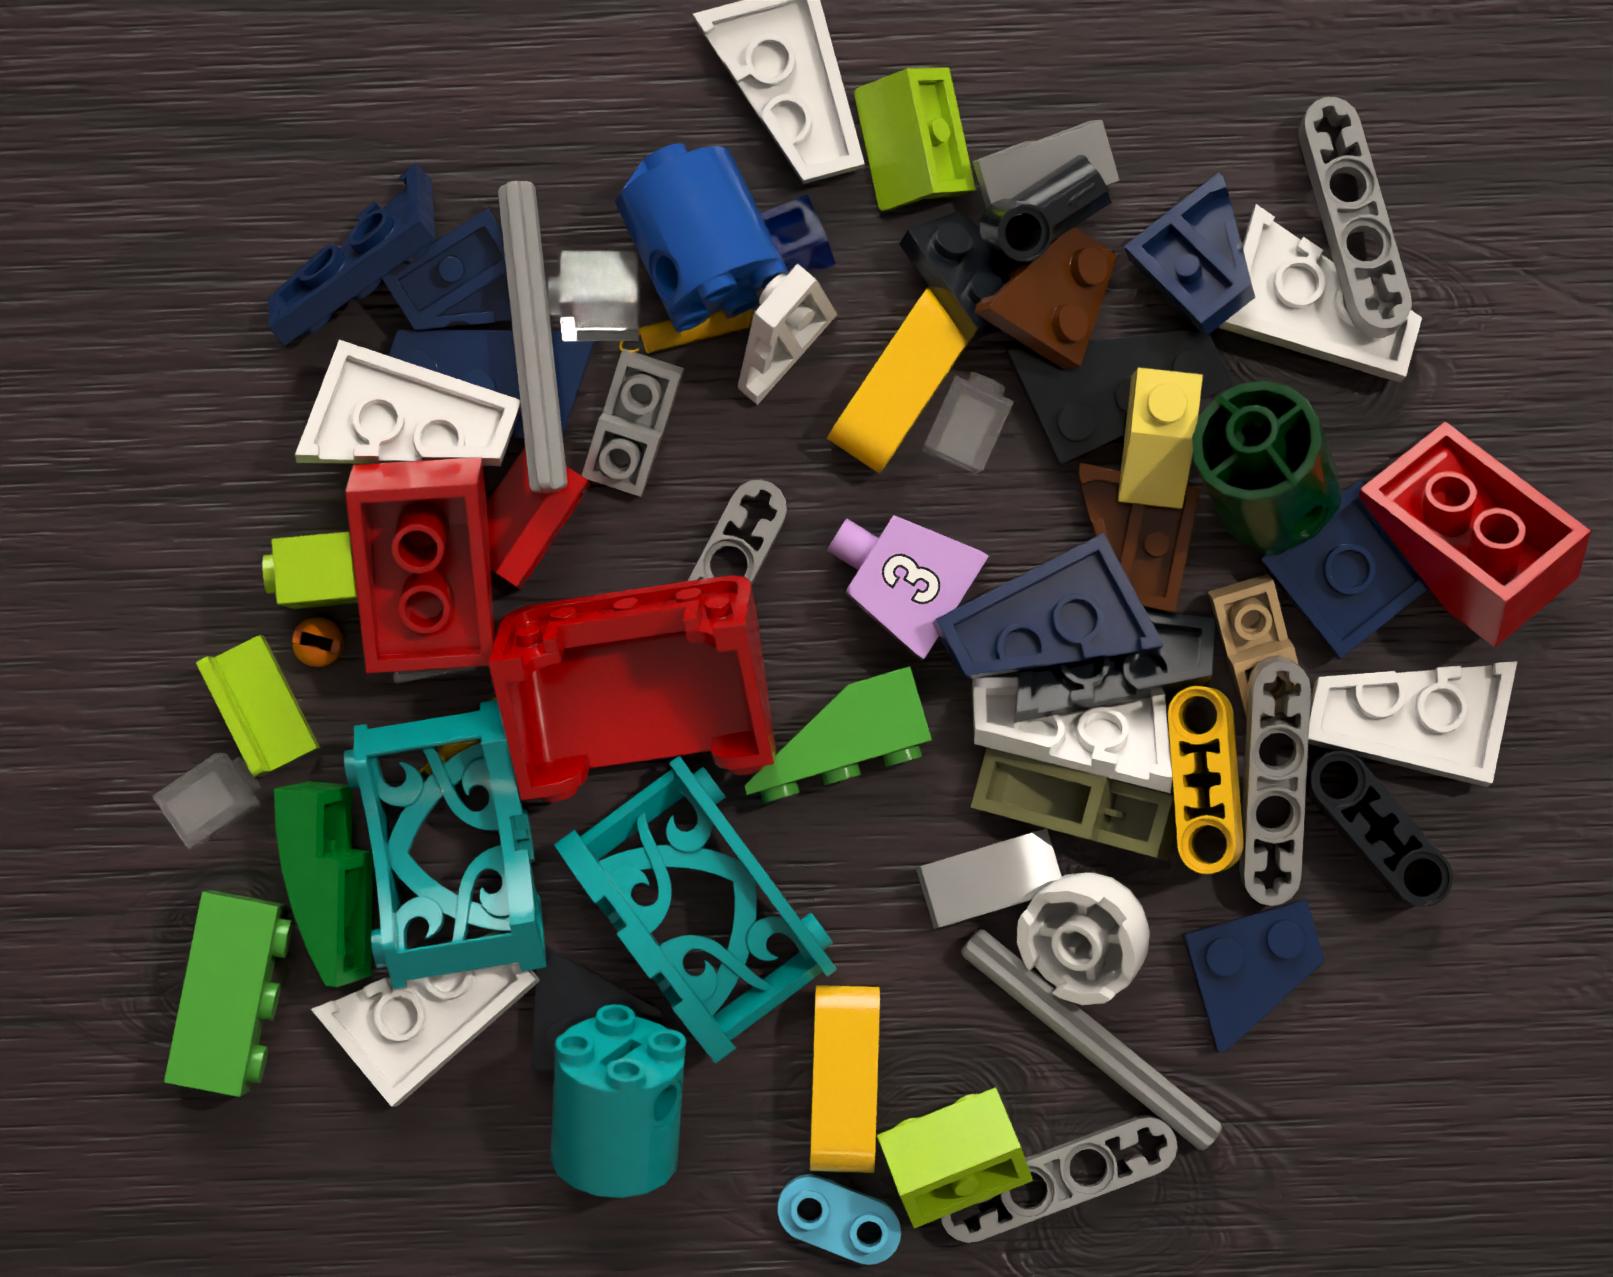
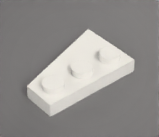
(1304, 305)
(1112, 740)
(415, 1030)

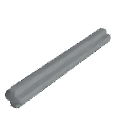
(532, 337)
(1091, 1040)

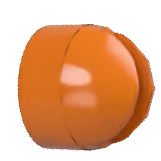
(312, 655)

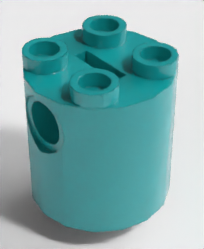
(617, 1103)

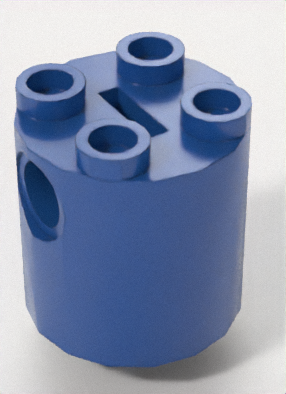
(698, 233)

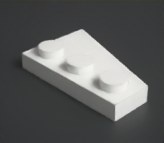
(790, 78)
(400, 412)
(1419, 720)

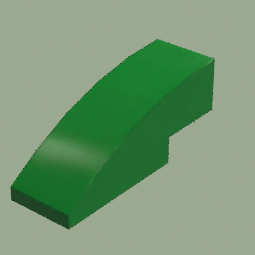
(326, 878)

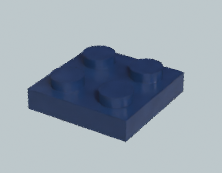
(1346, 576)

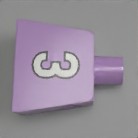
(907, 577)

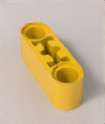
(899, 384)
(1191, 797)
(845, 1079)

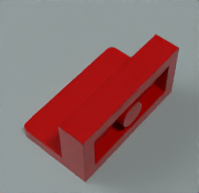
(527, 522)

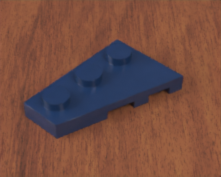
(374, 247)

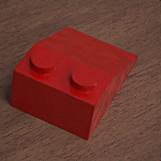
(1476, 532)
(422, 563)

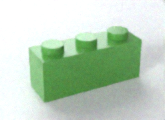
(228, 993)

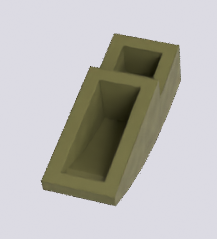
(1076, 803)

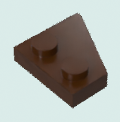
(1054, 298)
(1145, 538)

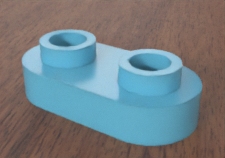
(840, 1217)

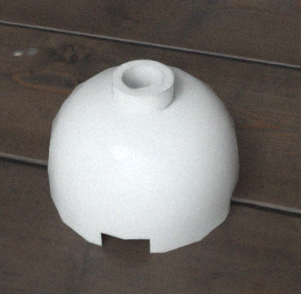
(1084, 937)

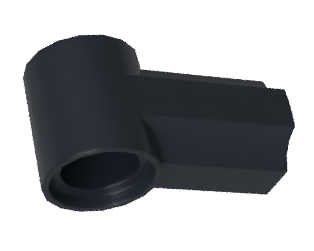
(1049, 209)

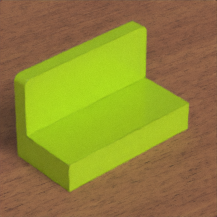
(914, 137)
(258, 706)

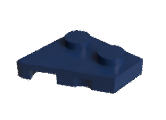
(1197, 257)
(456, 279)
(1251, 966)

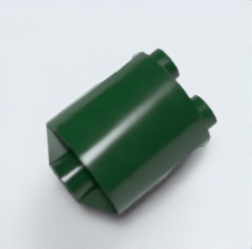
(1266, 466)

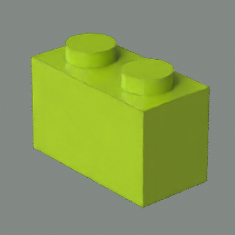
(311, 571)
(954, 1157)

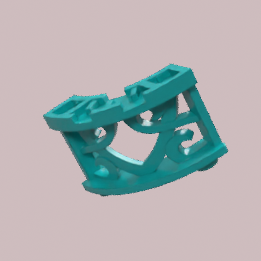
(511, 909)
(691, 996)

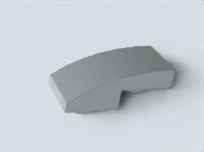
(1022, 165)
(632, 422)
(988, 878)

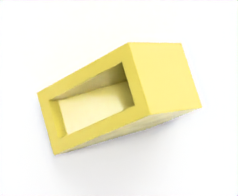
(1159, 437)

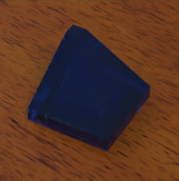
(799, 234)

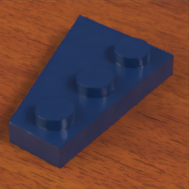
(490, 362)
(1051, 616)

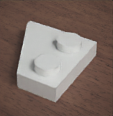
(782, 329)

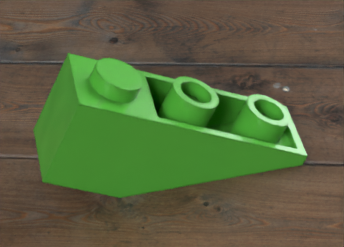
(858, 724)

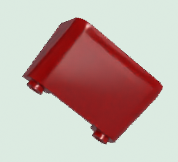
(632, 682)

